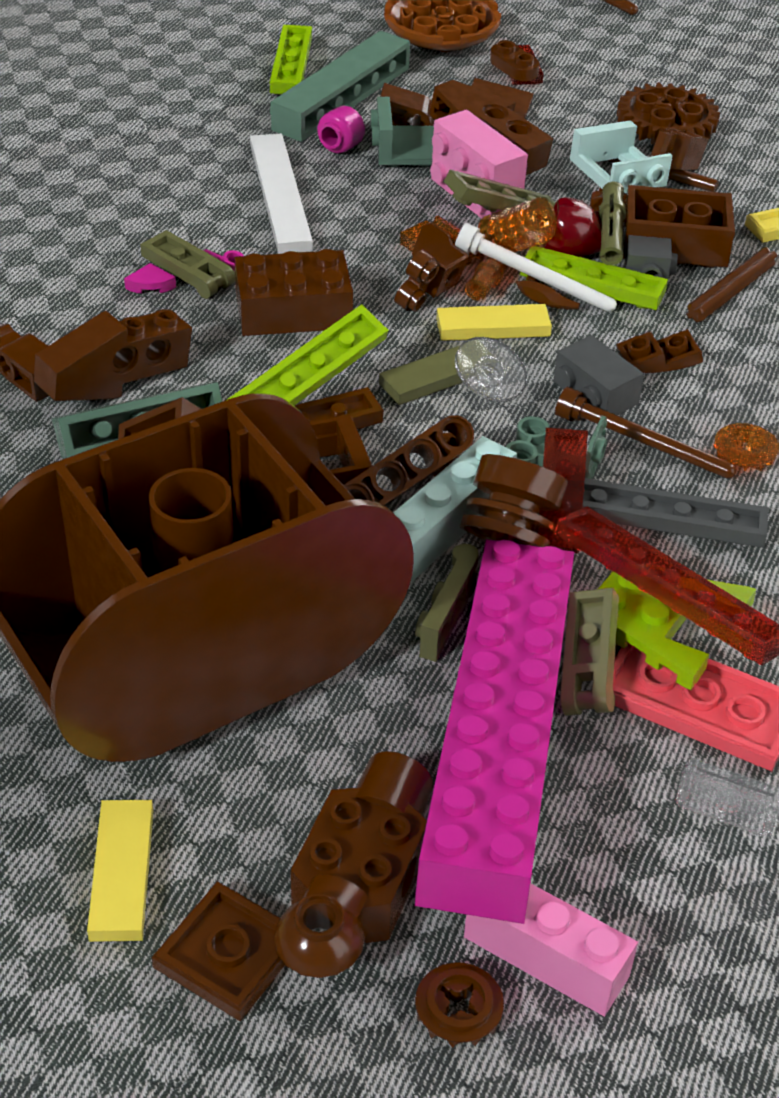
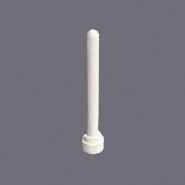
(473, 241)

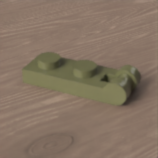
(188, 263)
(447, 602)
(590, 651)

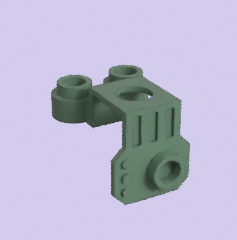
(531, 443)

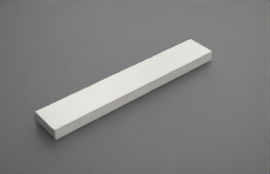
(281, 194)

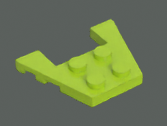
(652, 624)

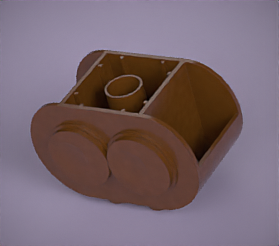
(191, 577)

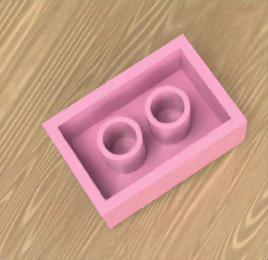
(473, 147)

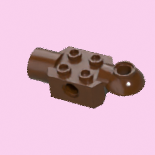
(355, 867)

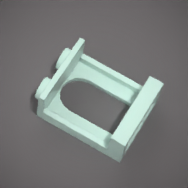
(614, 142)

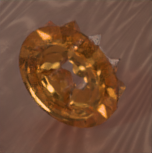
(761, 444)

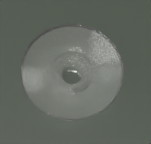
(490, 369)

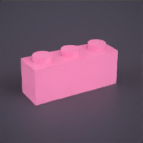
(561, 949)

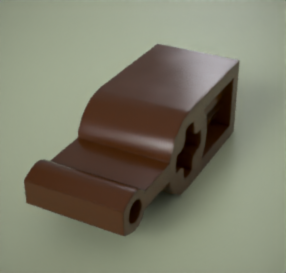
(406, 105)
(683, 145)
(18, 360)

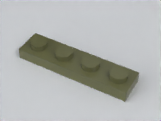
(488, 193)

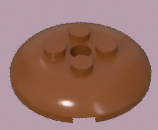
(443, 23)

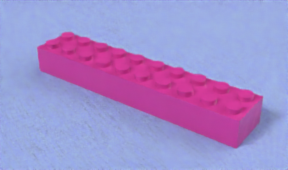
(497, 737)

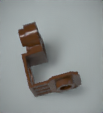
(432, 264)

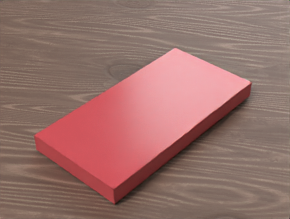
(721, 710)

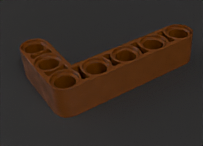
(402, 472)

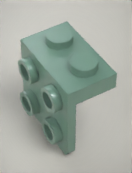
(399, 143)

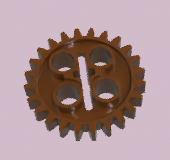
(668, 107)

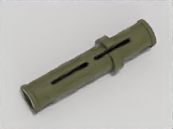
(611, 246)

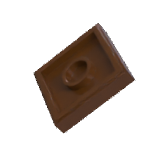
(223, 951)

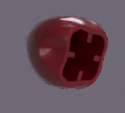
(577, 228)

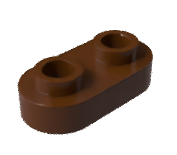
(514, 61)

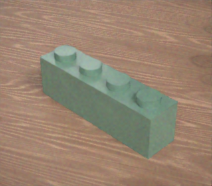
(100, 425)

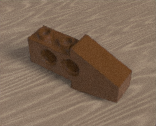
(498, 114)
(110, 352)

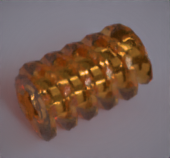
(521, 225)

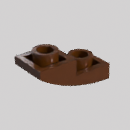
(661, 355)

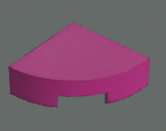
(150, 278)

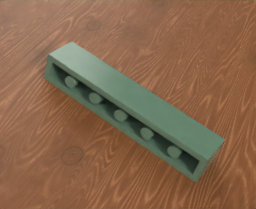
(339, 84)

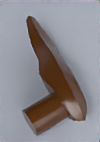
(544, 294)

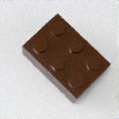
(694, 220)
(292, 291)

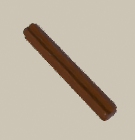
(731, 284)

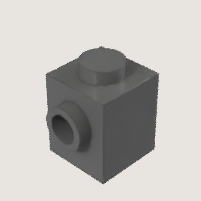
(651, 256)

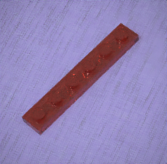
(672, 584)

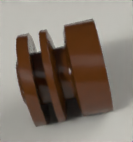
(516, 496)

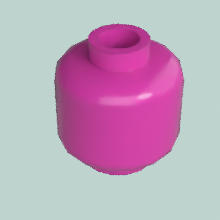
(341, 129)

